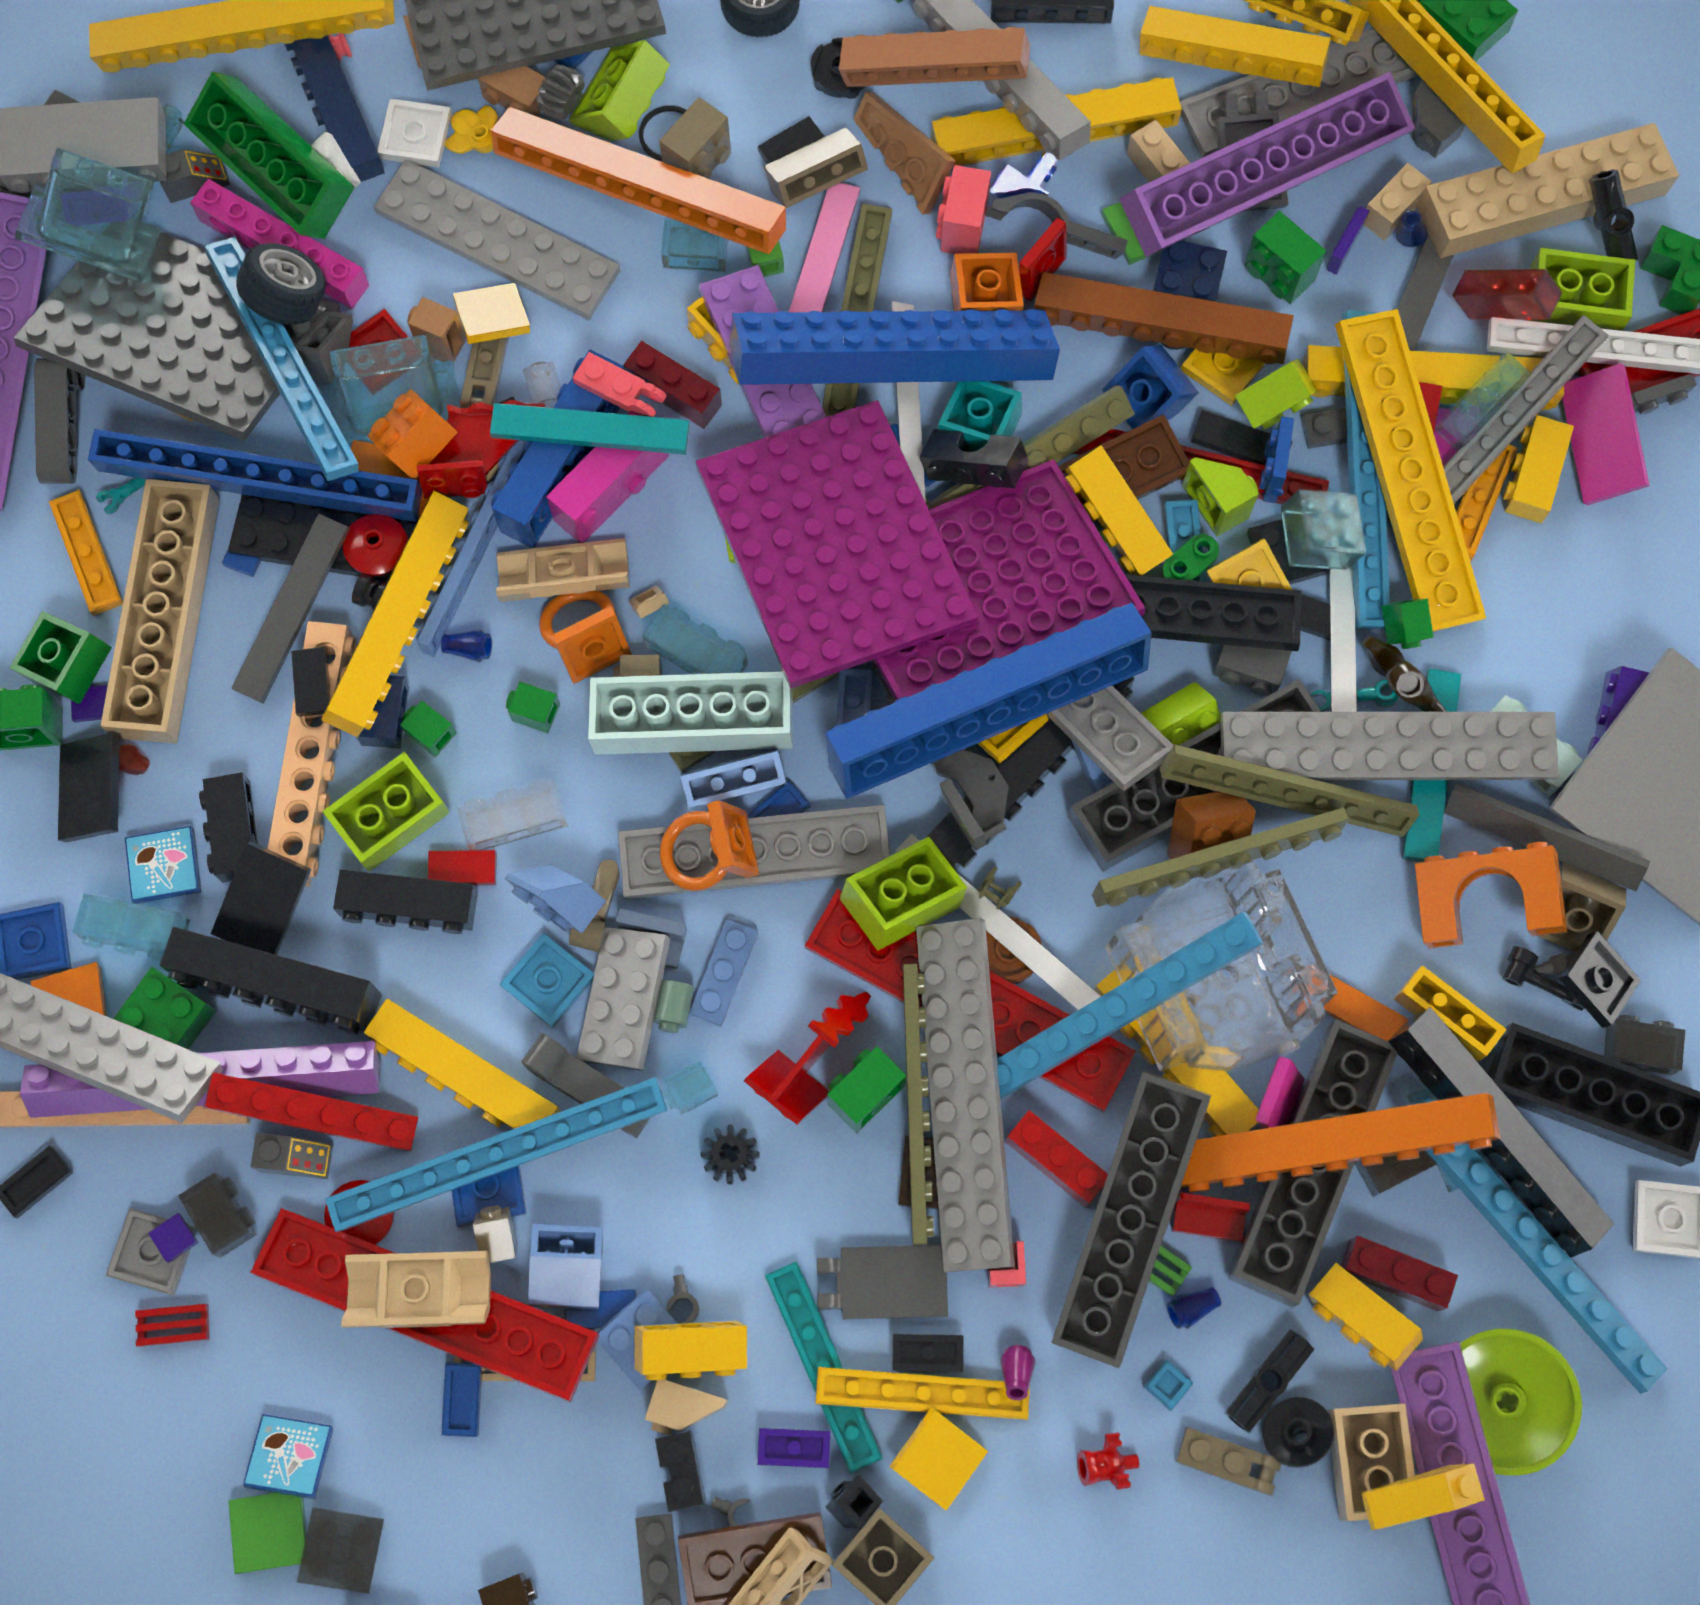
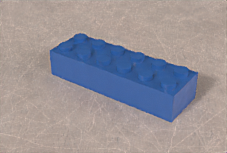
(522, 504)

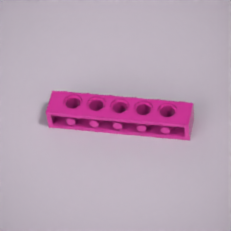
(254, 227)

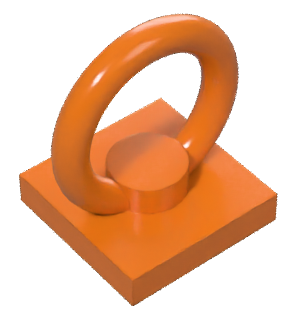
(588, 643)
(728, 838)

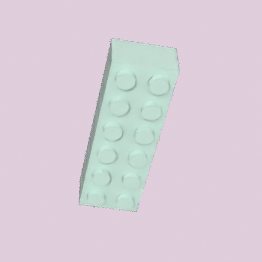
(690, 713)

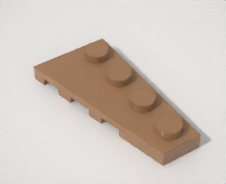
(906, 150)

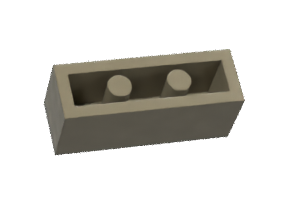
(816, 167)

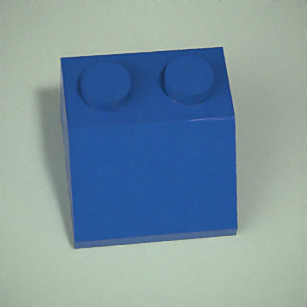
(1153, 385)

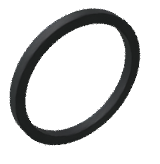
(642, 126)

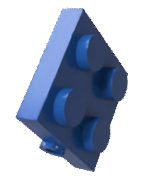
(1276, 456)

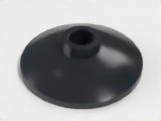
(1289, 1420)

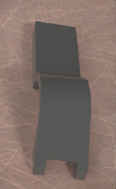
(1076, 233)

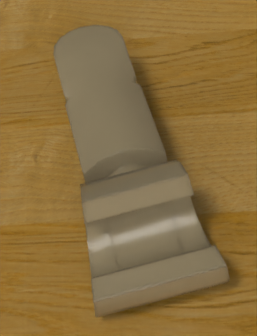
(605, 885)

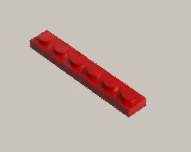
(310, 1112)

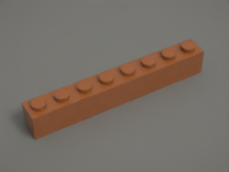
(1165, 318)

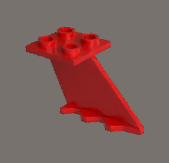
(469, 455)
(789, 1084)

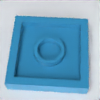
(547, 980)

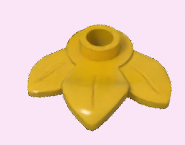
(472, 130)

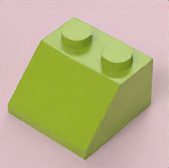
(1222, 493)

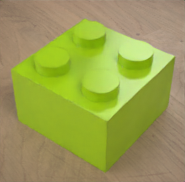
(1276, 393)

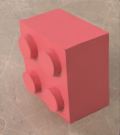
(963, 210)

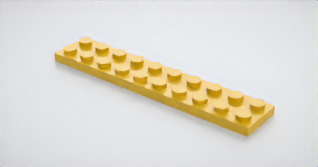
(1410, 468)

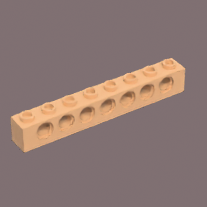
(296, 768)

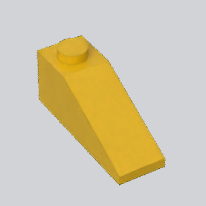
(1423, 1495)

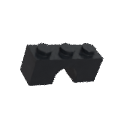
(994, 465)

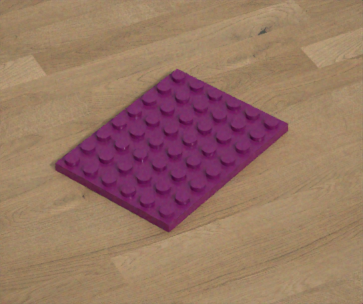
(835, 543)
(1028, 570)

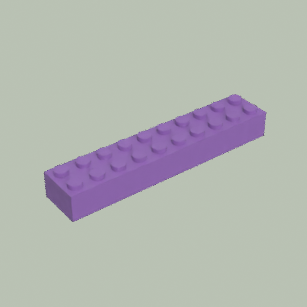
(1266, 164)

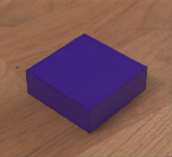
(173, 1237)

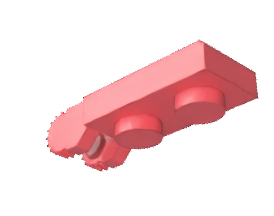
(616, 385)

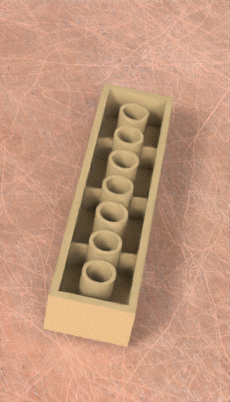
(1544, 194)
(160, 611)

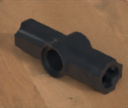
(1608, 201)
(1254, 1398)

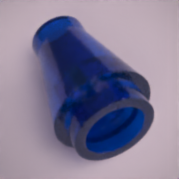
(1411, 230)
(469, 645)
(1191, 1307)

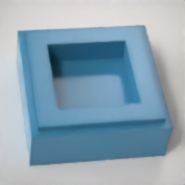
(1168, 1385)

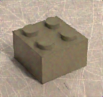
(697, 140)
(882, 1560)

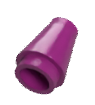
(1017, 1370)

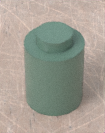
(673, 1006)

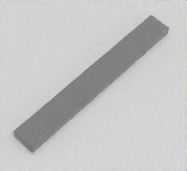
(1523, 406)

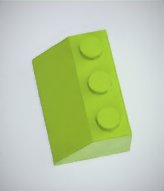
(620, 91)

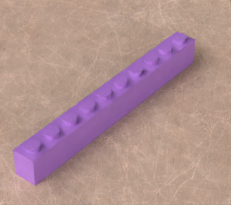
(313, 1069)

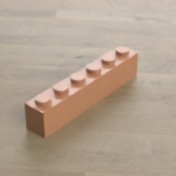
(935, 57)

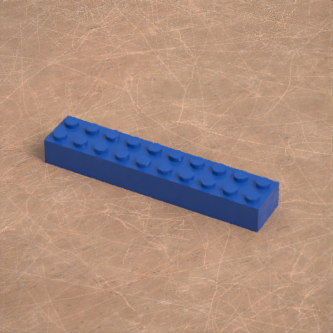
(892, 346)
(988, 700)

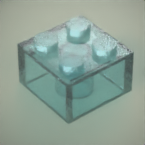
(1323, 529)

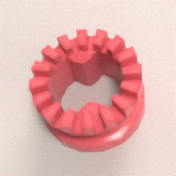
(340, 46)

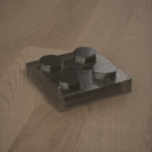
(340, 1550)

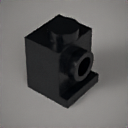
(853, 1503)

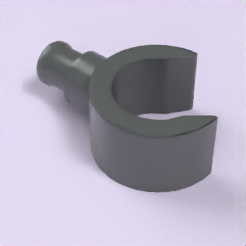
(1555, 964)
(681, 1292)
(728, 1508)

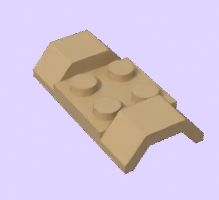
(562, 570)
(417, 1289)

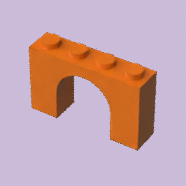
(1445, 880)

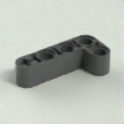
(56, 421)
(571, 1076)

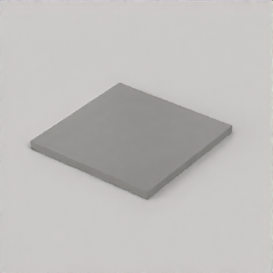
(1645, 783)

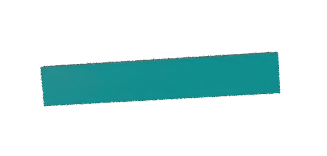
(589, 428)
(1430, 795)
(816, 1351)

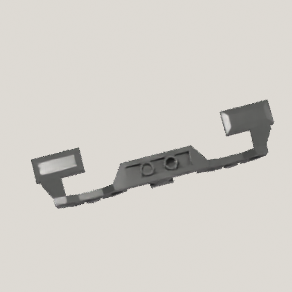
(980, 783)

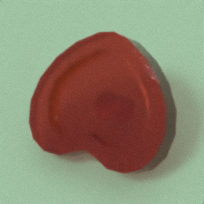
(132, 761)

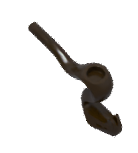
(1401, 675)

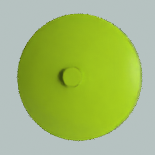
(1523, 1398)

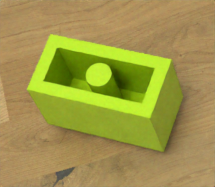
(1184, 714)

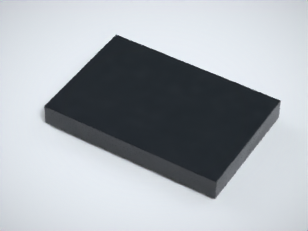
(88, 788)
(261, 899)

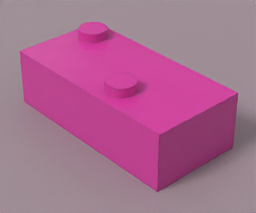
(600, 487)

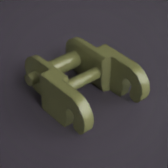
(1007, 895)

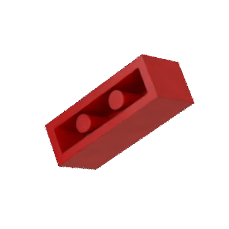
(1057, 1158)

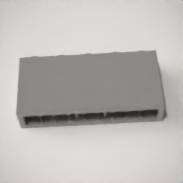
(112, 132)

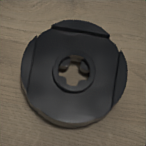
(825, 76)

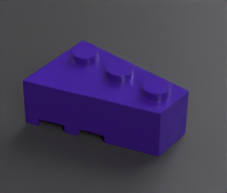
(1617, 690)

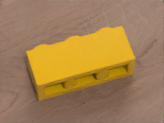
(1537, 468)
(1465, 1020)
(1365, 1318)
(690, 1349)

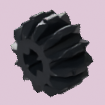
(725, 1166)

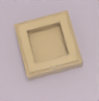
(648, 601)

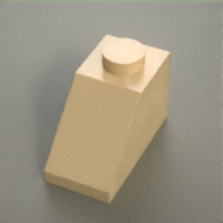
(680, 1407)

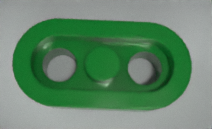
(1191, 558)

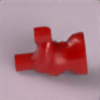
(1106, 1464)

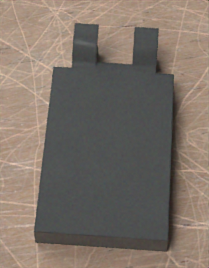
(1237, 126)
(887, 1282)

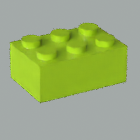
(1589, 287)
(386, 811)
(903, 893)

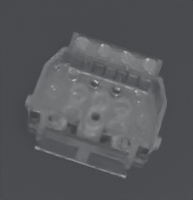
(1272, 991)

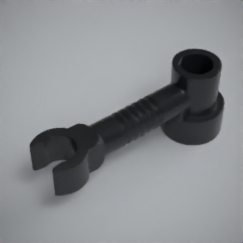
(1522, 969)

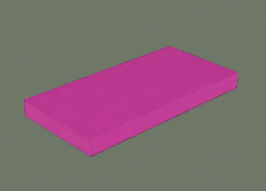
(1605, 435)

